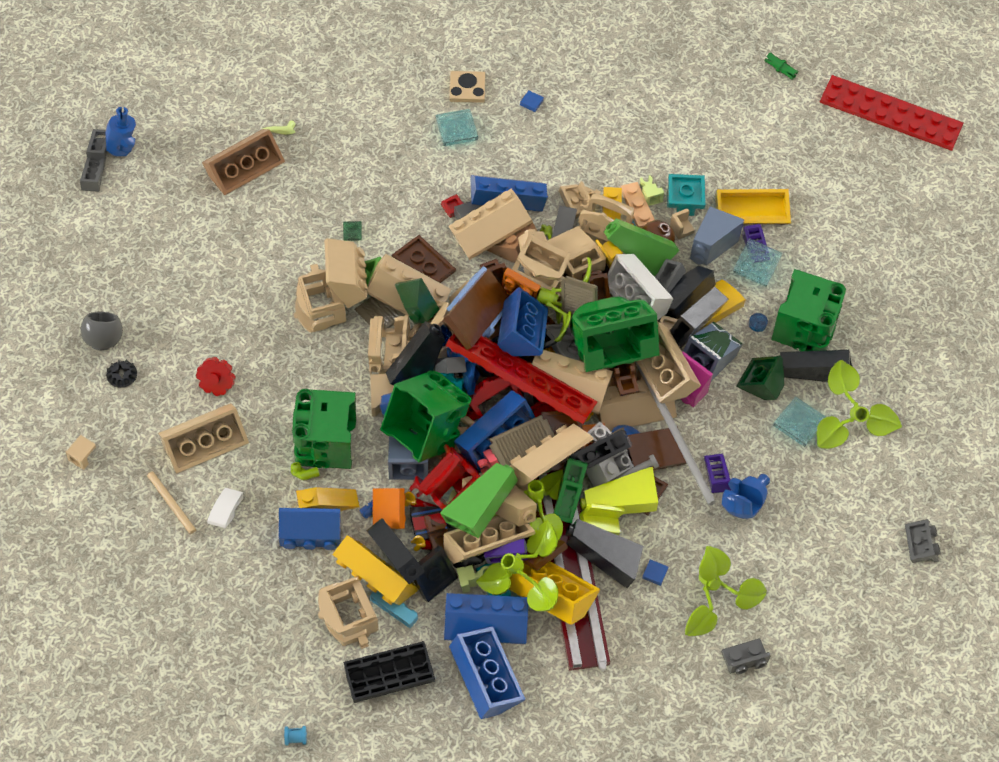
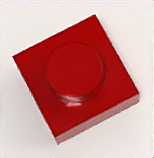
(449, 204)

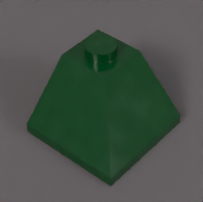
(417, 300)
(763, 377)

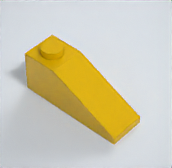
(327, 498)

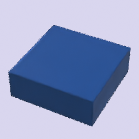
(531, 101)
(655, 572)

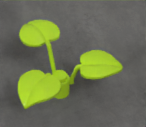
(550, 299)
(880, 421)
(537, 490)
(716, 564)
(497, 580)

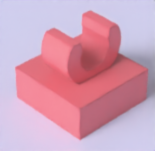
(488, 462)

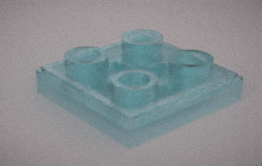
(456, 127)
(757, 262)
(799, 421)

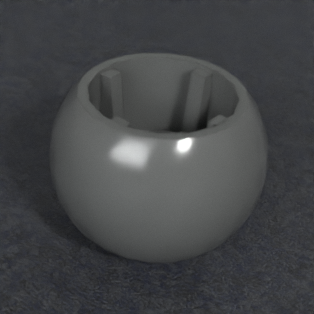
(101, 330)

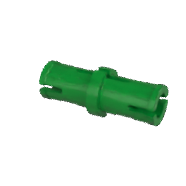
(781, 66)

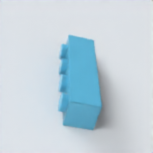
(400, 612)

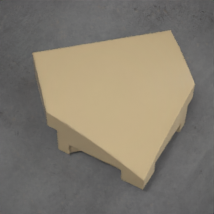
(575, 194)

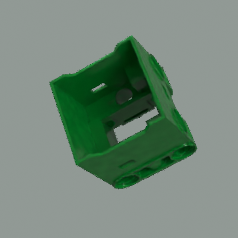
(809, 312)
(431, 409)
(324, 428)

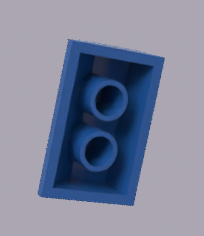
(309, 528)

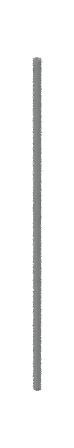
(682, 445)

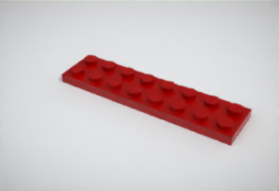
(891, 112)
(527, 377)

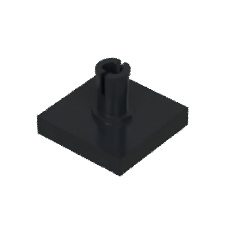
(437, 575)

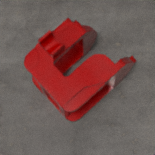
(485, 390)
(444, 477)

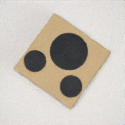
(467, 86)

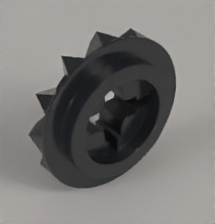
(114, 377)

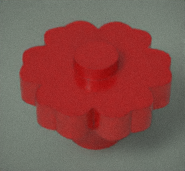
(215, 376)

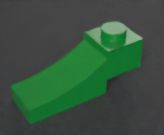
(570, 489)

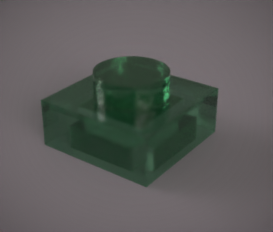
(352, 230)

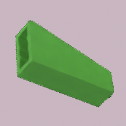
(646, 246)
(481, 500)

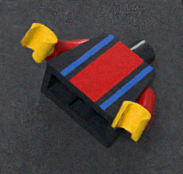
(417, 512)

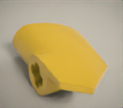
(609, 251)

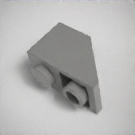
(609, 468)

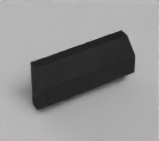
(389, 672)

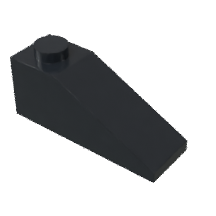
(603, 448)

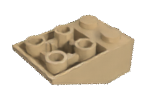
(580, 247)

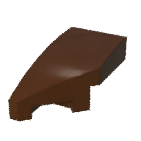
(435, 532)

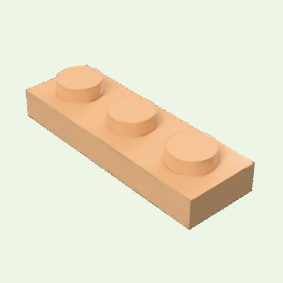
(634, 198)

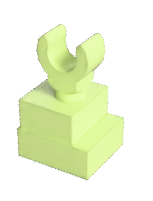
(650, 191)
(468, 577)

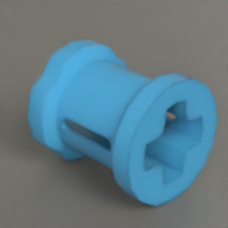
(295, 735)

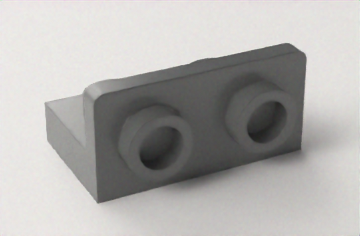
(922, 541)
(745, 655)

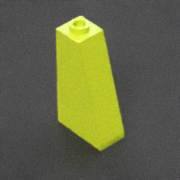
(633, 492)

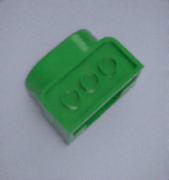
(614, 332)

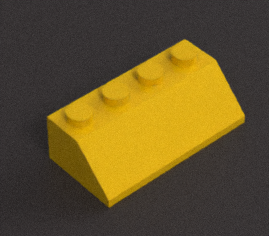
(374, 570)
(574, 593)

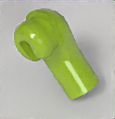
(547, 230)
(303, 474)

